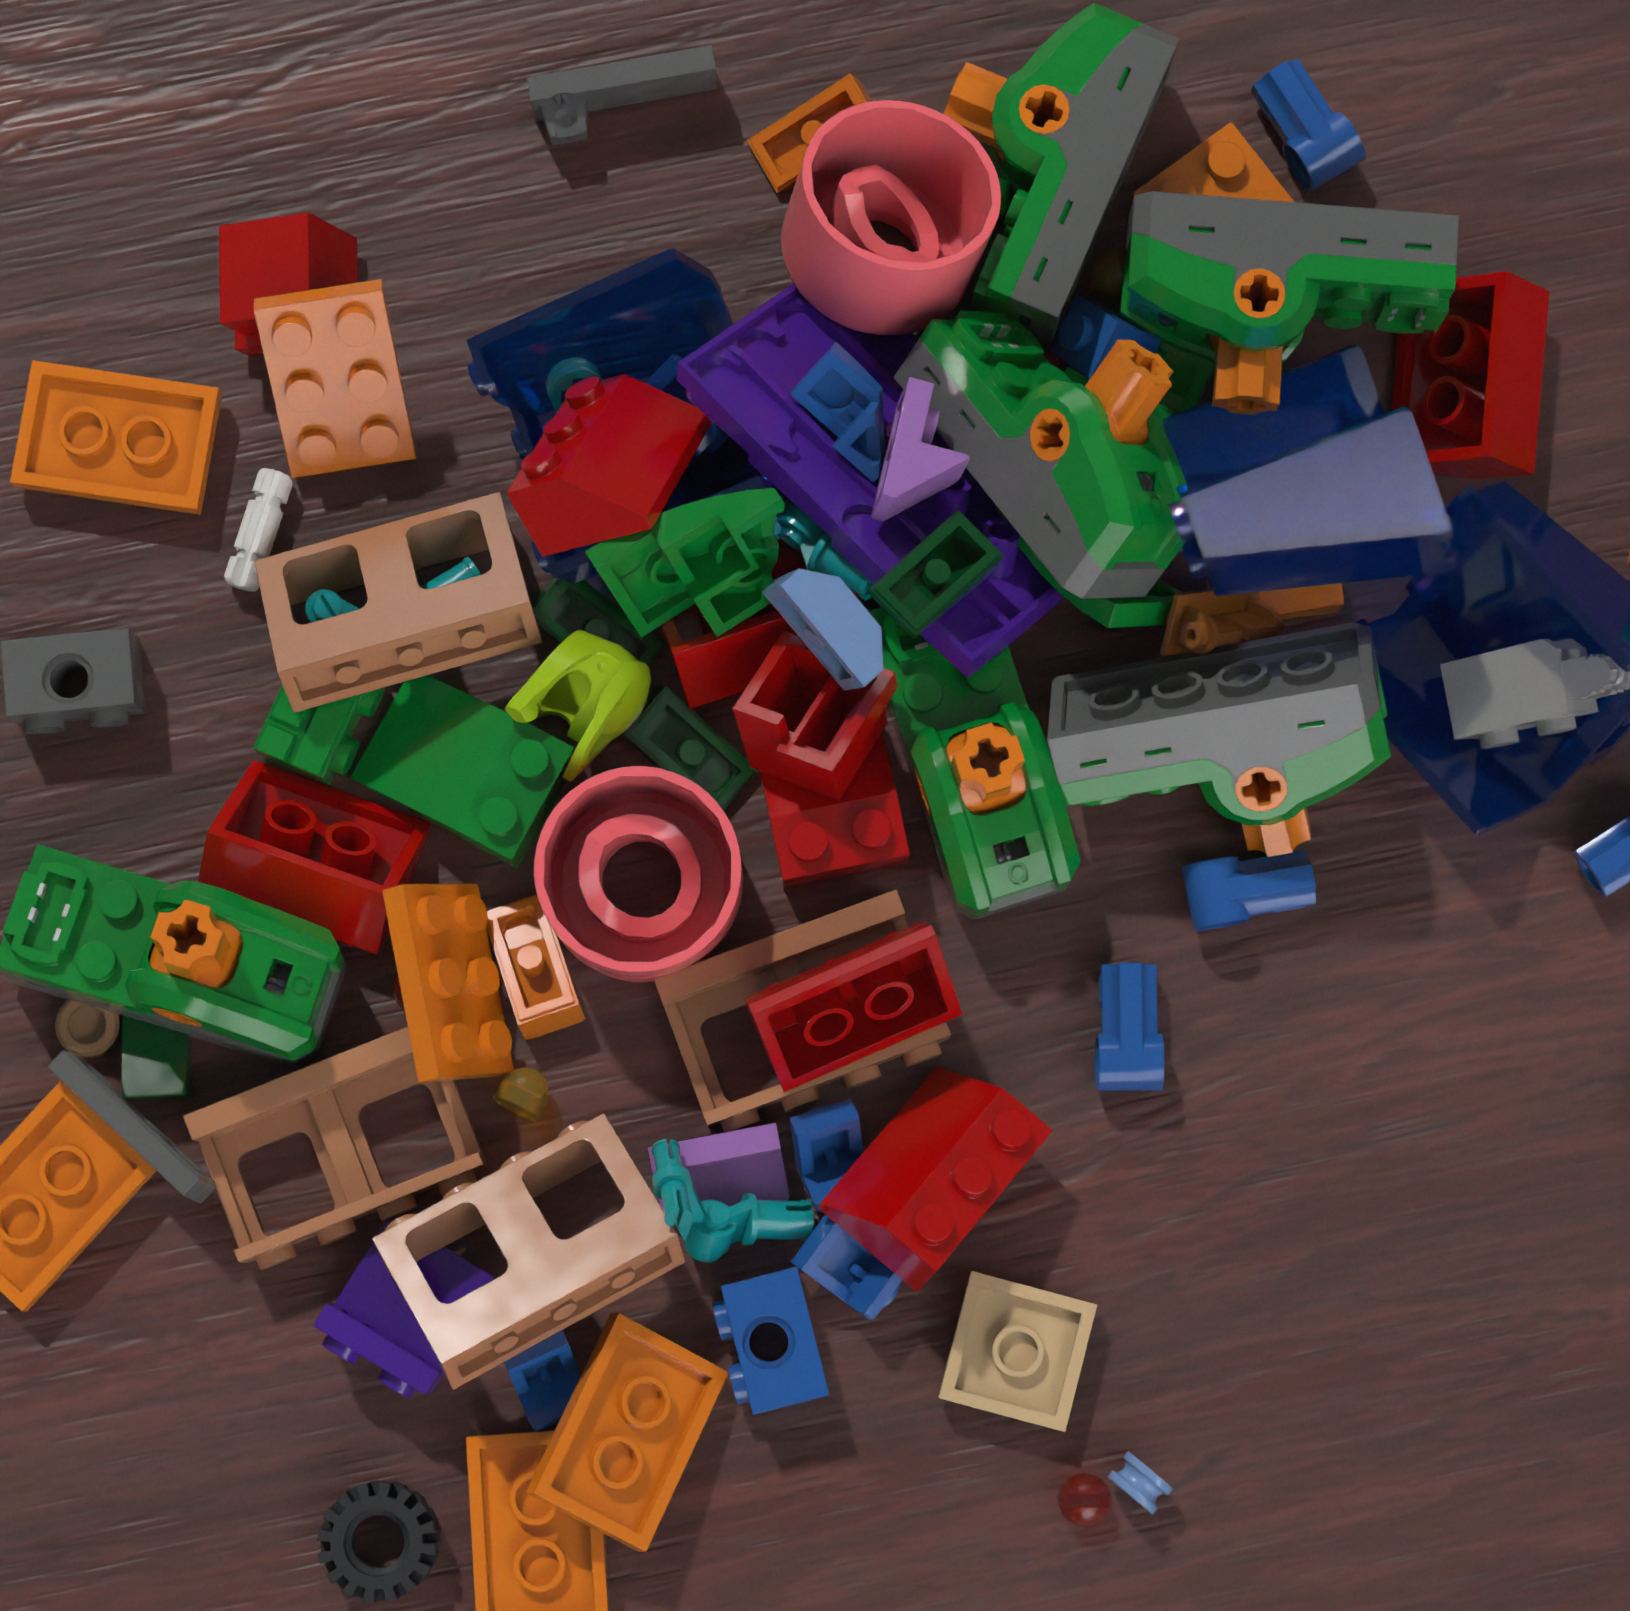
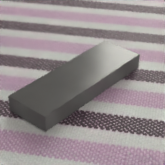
(132, 1126)

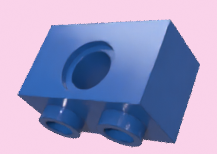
(795, 1375)

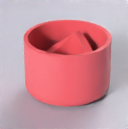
(899, 169)
(612, 813)

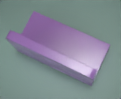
(735, 1164)

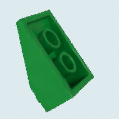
(465, 767)

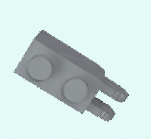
(1525, 688)

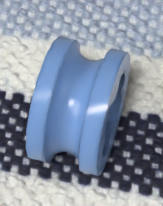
(1140, 1482)

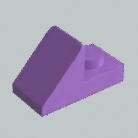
(911, 464)

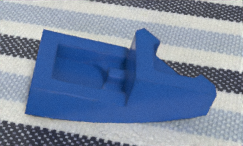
(849, 405)

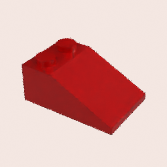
(835, 838)

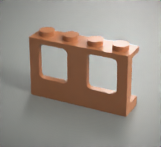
(402, 627)
(728, 978)
(326, 1106)
(547, 1277)

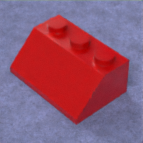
(1478, 378)
(605, 463)
(724, 665)
(313, 852)
(854, 1005)
(934, 1172)

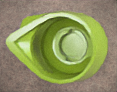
(592, 687)

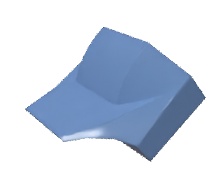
(830, 624)

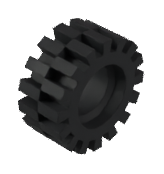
(339, 1550)

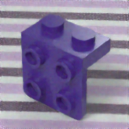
(379, 1325)

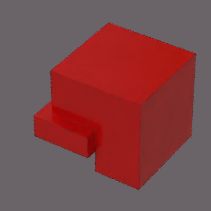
(278, 259)
(803, 722)

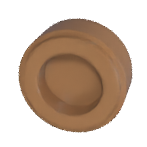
(87, 1030)

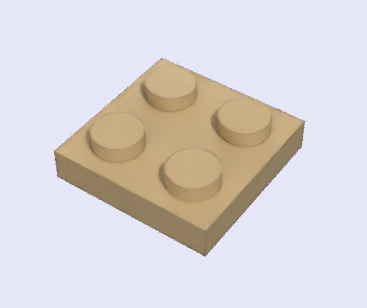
(1017, 1351)

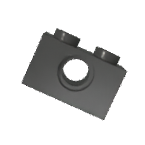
(38, 665)

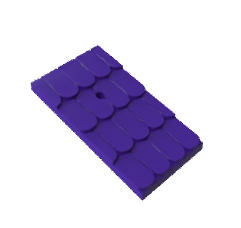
(745, 389)

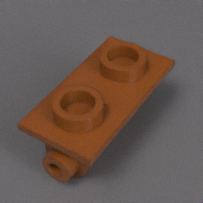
(1206, 621)

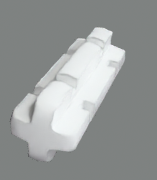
(258, 528)

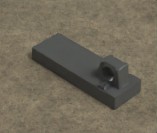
(567, 96)

